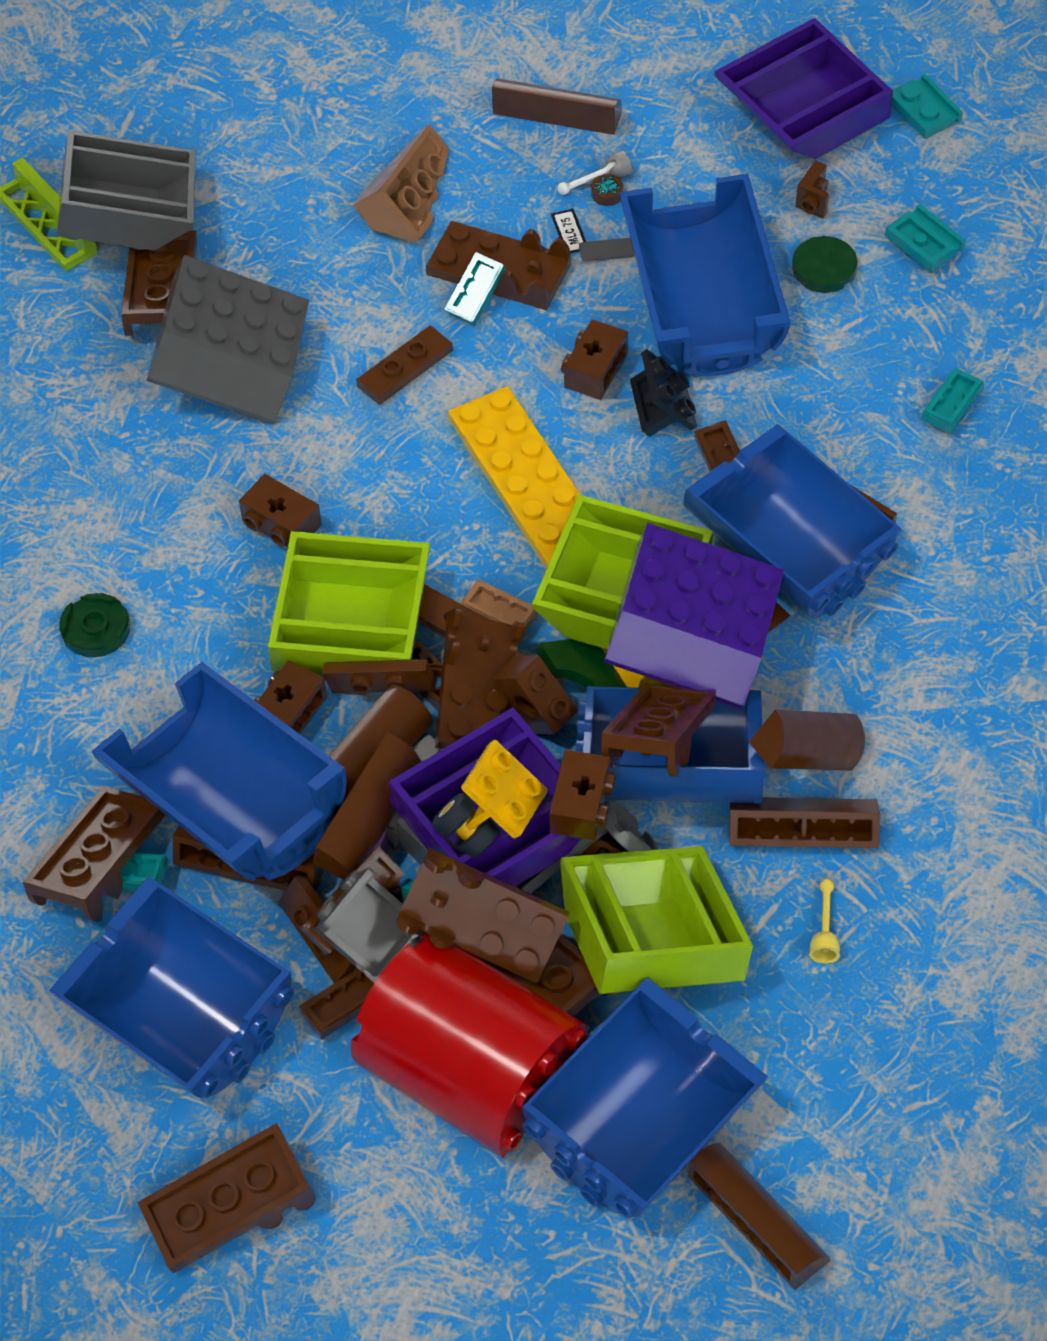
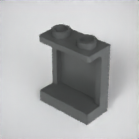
(364, 924)

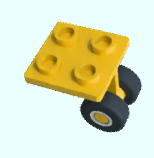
(502, 791)

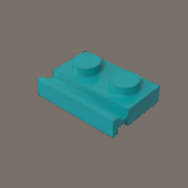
(925, 106)
(925, 238)

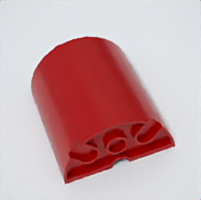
(463, 1040)

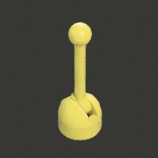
(824, 944)

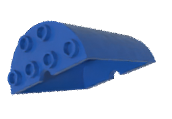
(795, 515)
(720, 761)
(178, 991)
(638, 1101)

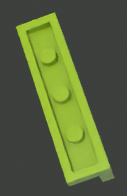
(47, 201)

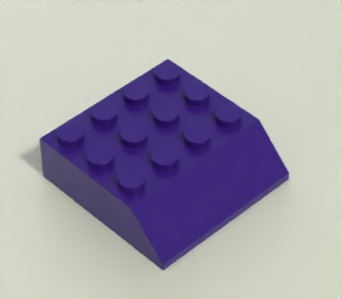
(809, 90)
(694, 615)
(435, 781)

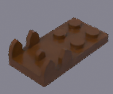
(530, 272)
(150, 279)
(471, 659)
(658, 723)
(93, 852)
(481, 916)
(563, 980)
(227, 1198)

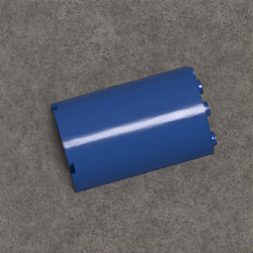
(708, 278)
(233, 777)

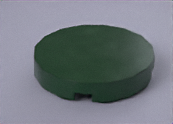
(824, 264)
(94, 625)

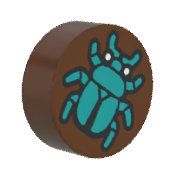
(606, 189)

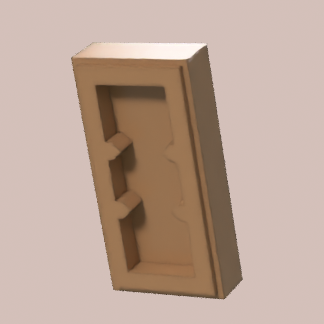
(498, 605)

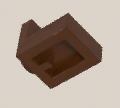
(812, 192)

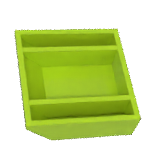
(593, 565)
(347, 600)
(654, 919)

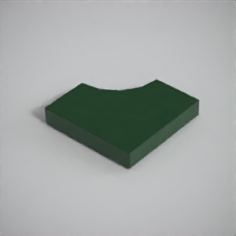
(579, 663)

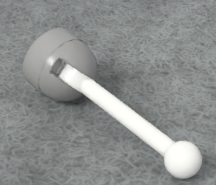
(617, 164)

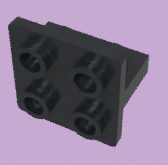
(661, 395)

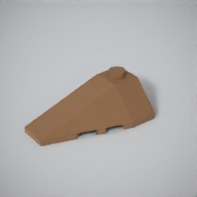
(404, 192)

